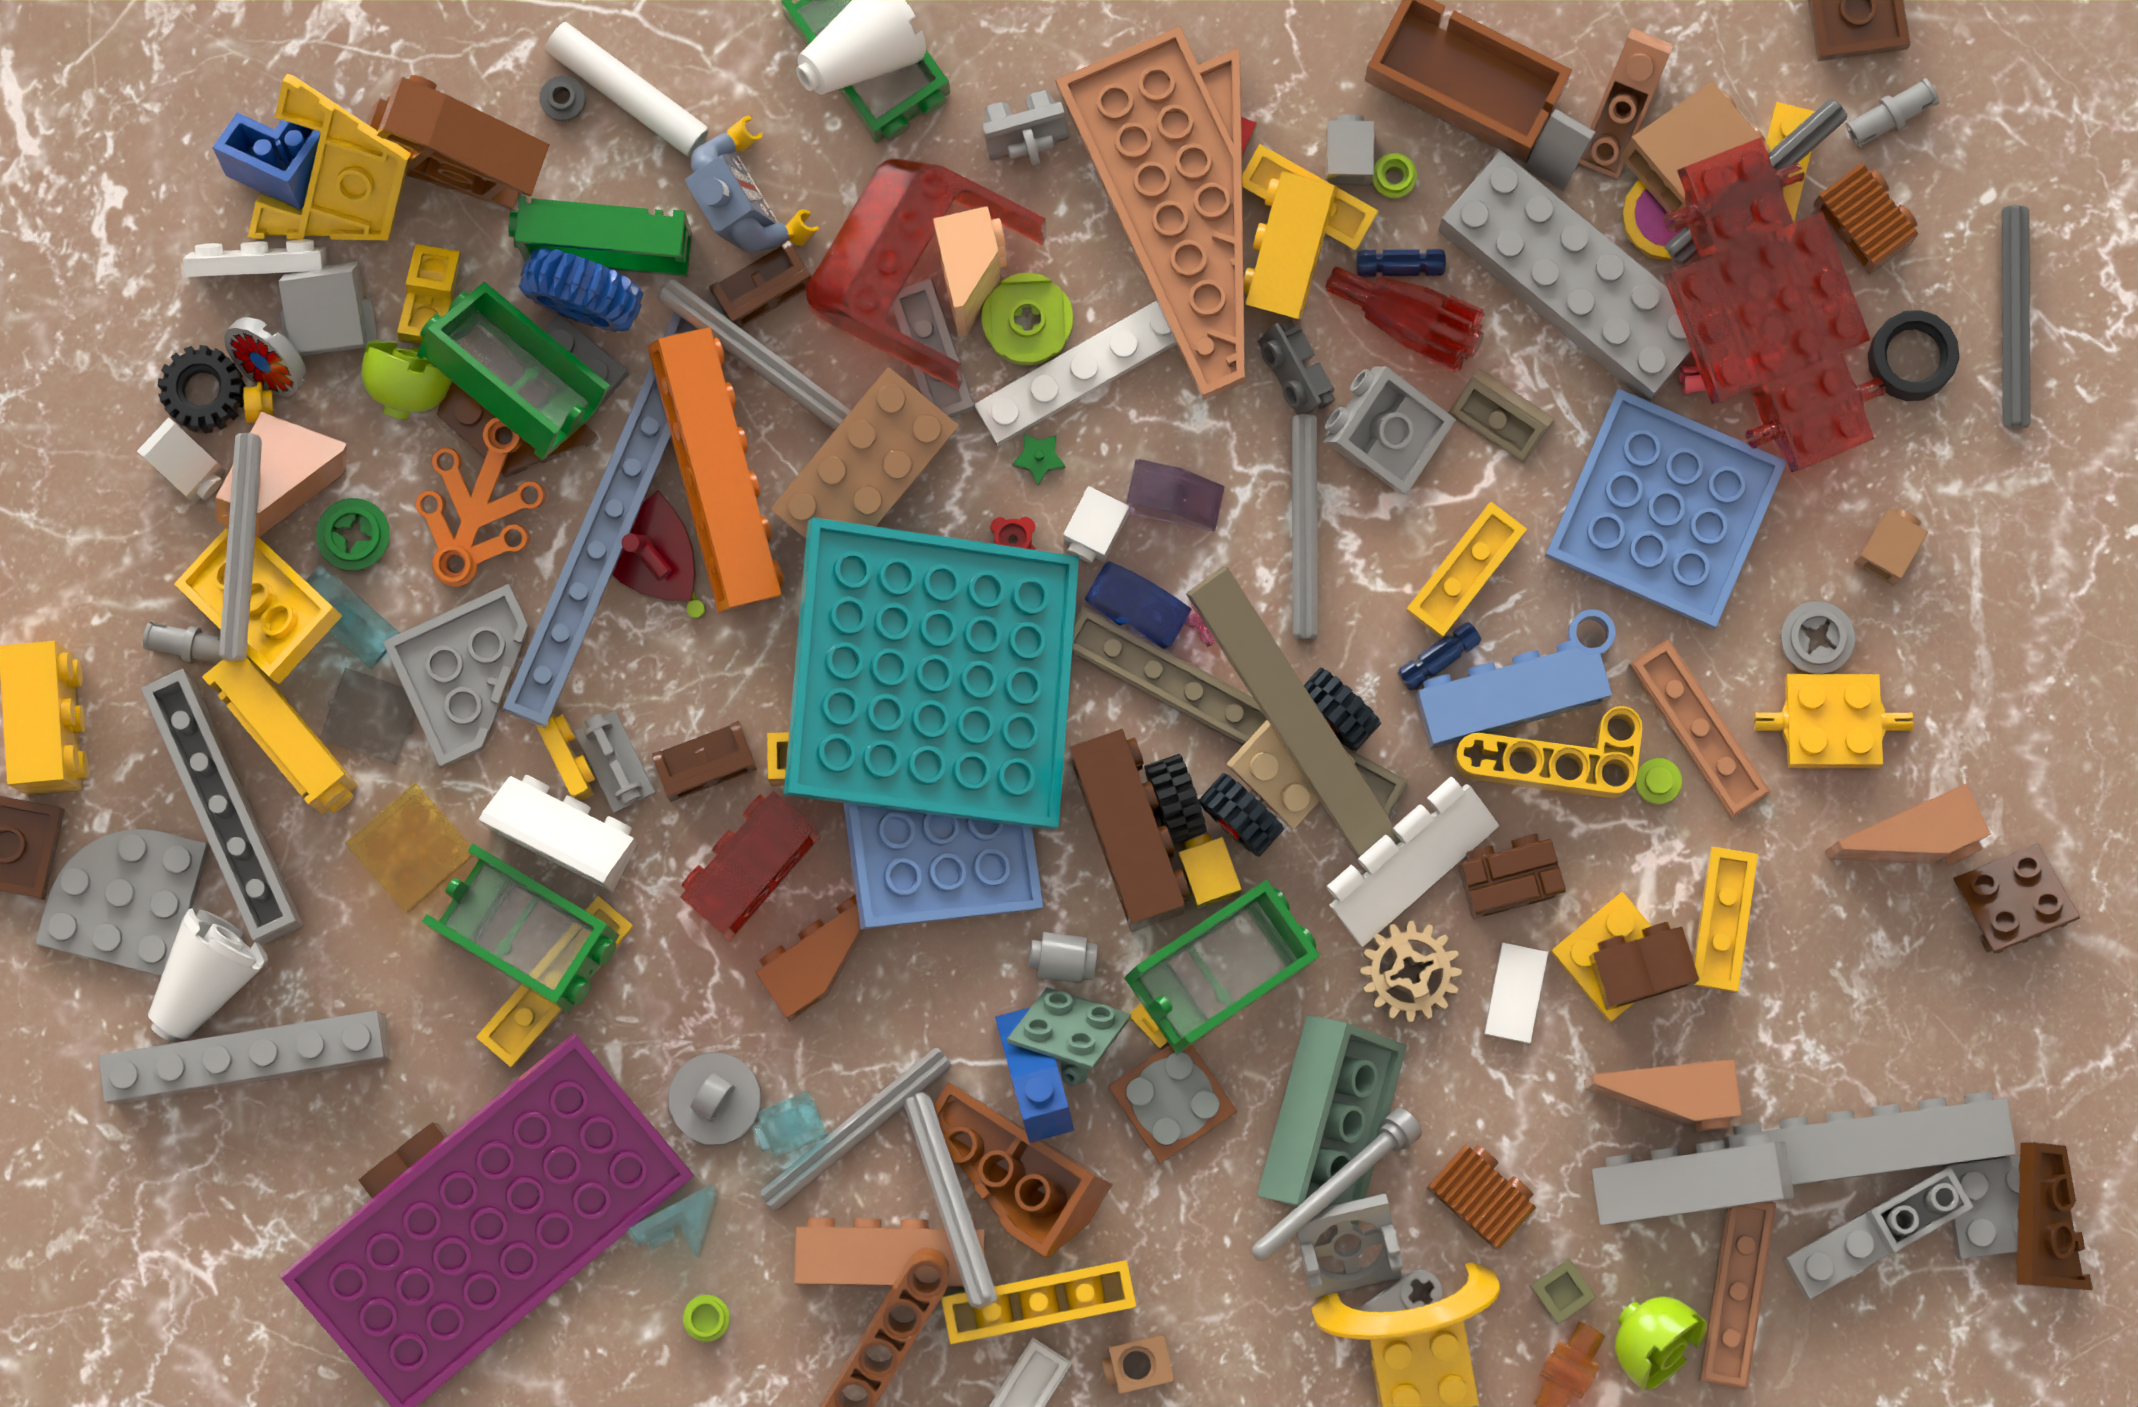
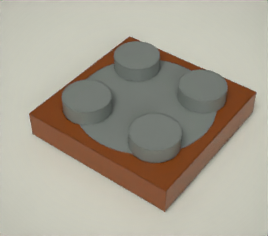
(1172, 1100)

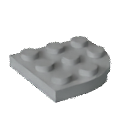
(124, 898)

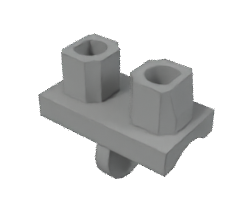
(1026, 131)

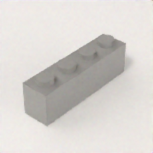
(1692, 1182)

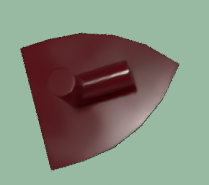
(658, 553)

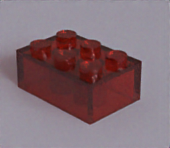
(749, 864)

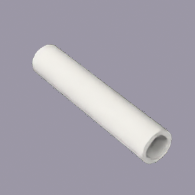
(626, 89)

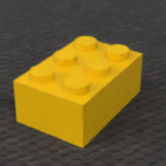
(42, 718)

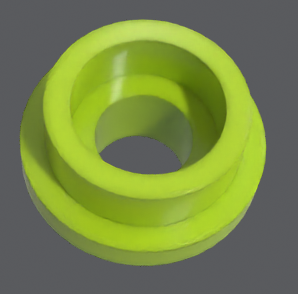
(1396, 162)

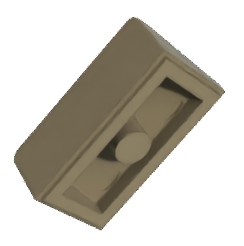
(1501, 415)

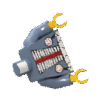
(732, 198)

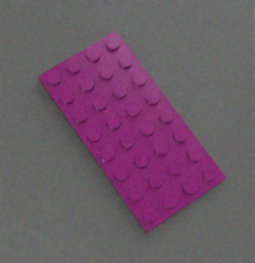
(487, 1225)

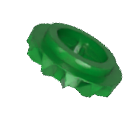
(343, 516)

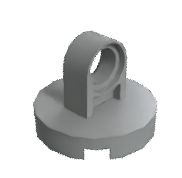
(714, 1098)

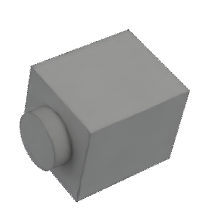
(1350, 151)

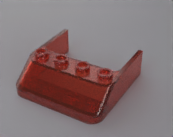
(883, 245)

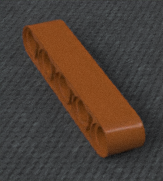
(890, 1333)

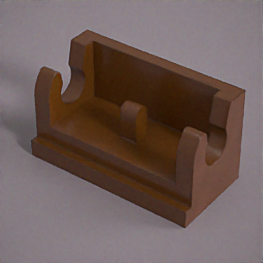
(762, 285)
(704, 762)

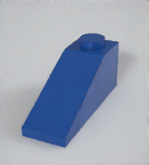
(1035, 1085)

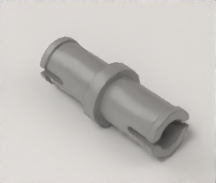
(1892, 113)
(187, 643)

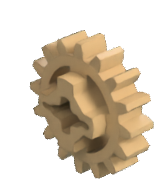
(1402, 952)

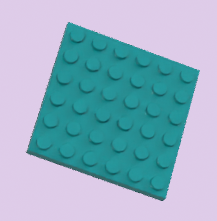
(931, 675)

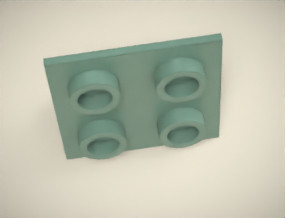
(1069, 1031)

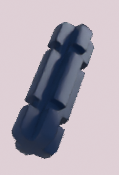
(1401, 262)
(1439, 656)

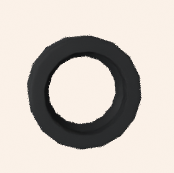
(1935, 328)

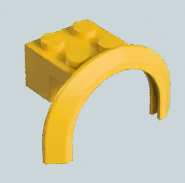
(1419, 1351)

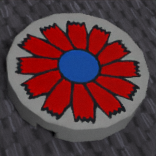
(265, 357)

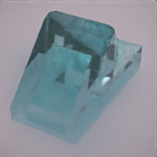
(691, 1214)

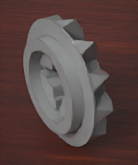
(1838, 634)

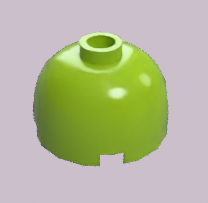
(401, 379)
(1655, 1338)

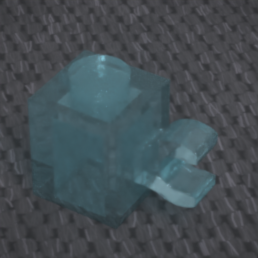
(789, 1125)

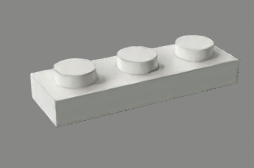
(255, 259)

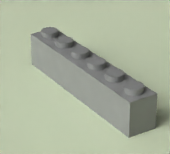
(222, 807)
(244, 1058)
(1891, 1138)

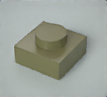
(1563, 1291)

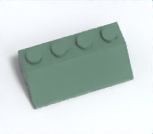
(1330, 1109)

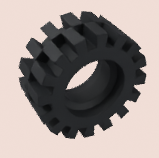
(192, 363)
(1176, 798)

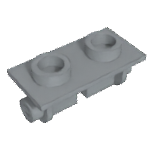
(614, 761)

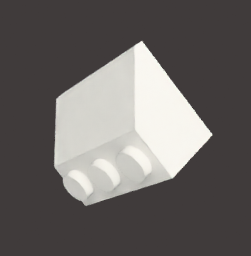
(560, 831)

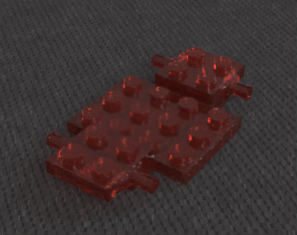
(1770, 307)

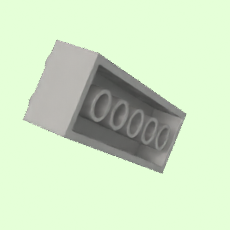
(1569, 275)

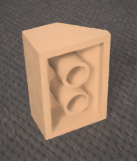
(971, 259)

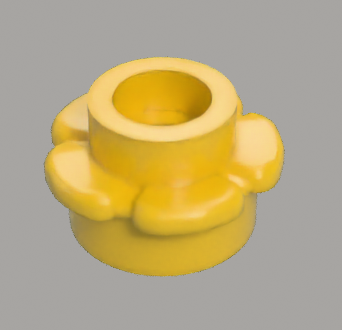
(257, 401)

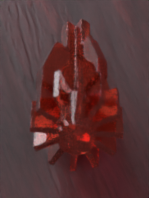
(1415, 316)

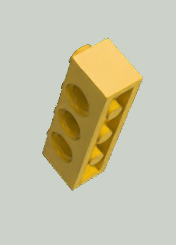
(1041, 1302)

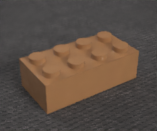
(868, 457)

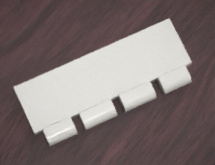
(1407, 870)

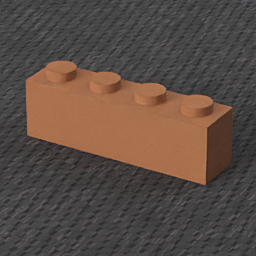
(869, 1253)

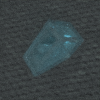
(360, 626)

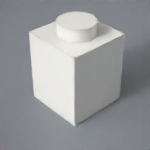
(1095, 526)

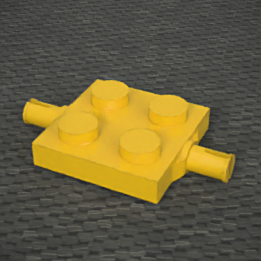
(1833, 721)

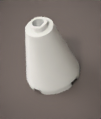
(860, 45)
(202, 974)

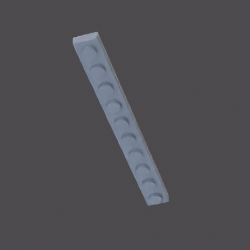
(594, 554)

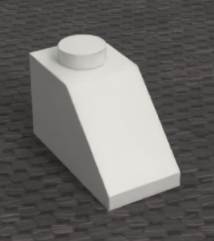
(182, 462)

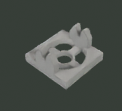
(1386, 1266)

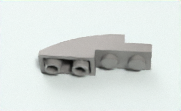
(1877, 1233)

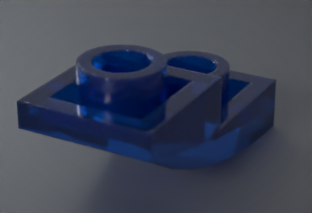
(1137, 601)

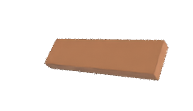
(1699, 728)
(1737, 1294)

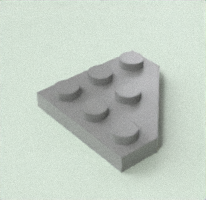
(460, 670)

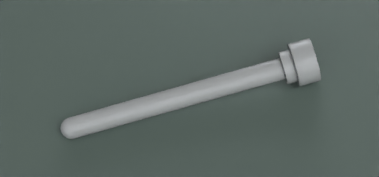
(1397, 1132)

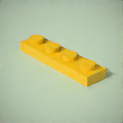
(528, 1015)

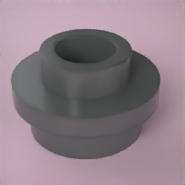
(564, 111)

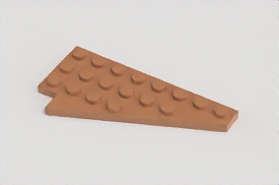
(1172, 169)

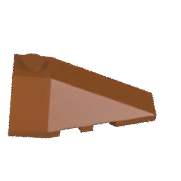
(1029, 1186)

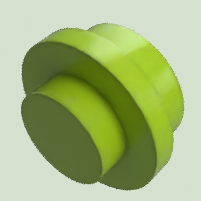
(1658, 781)
(706, 1318)

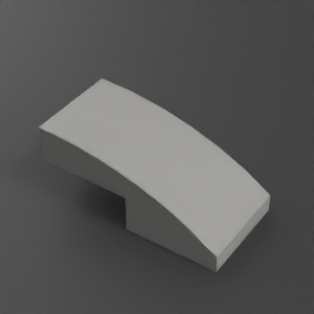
(1559, 149)

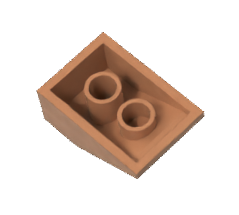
(1927, 833)
(1684, 1094)

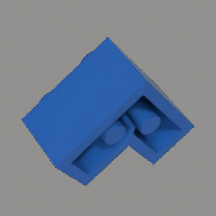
(269, 158)

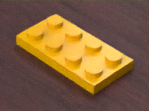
(284, 612)

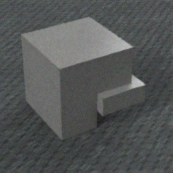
(326, 309)

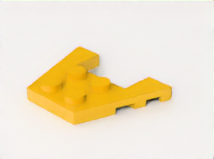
(352, 179)

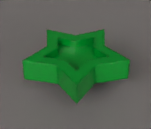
(1039, 457)

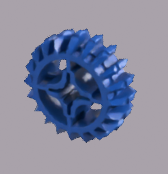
(581, 289)

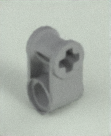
(1396, 1296)

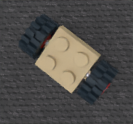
(1273, 774)

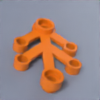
(475, 509)

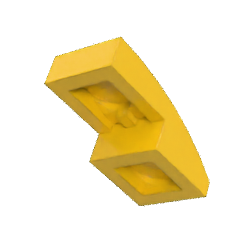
(429, 289)

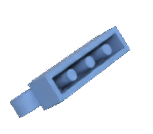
(1518, 692)

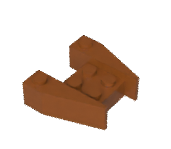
(458, 143)

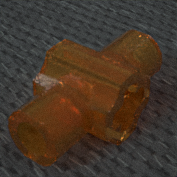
(1570, 1368)

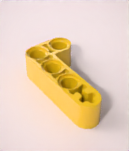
(1546, 754)

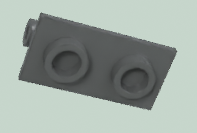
(1284, 351)

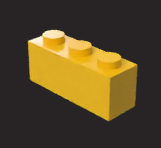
(1289, 244)

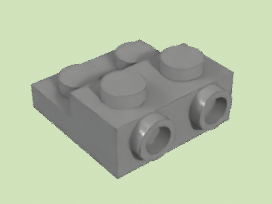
(1388, 428)

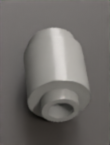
(1063, 957)

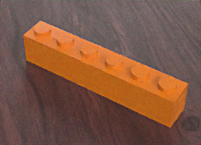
(715, 469)

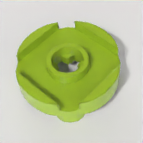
(1008, 301)

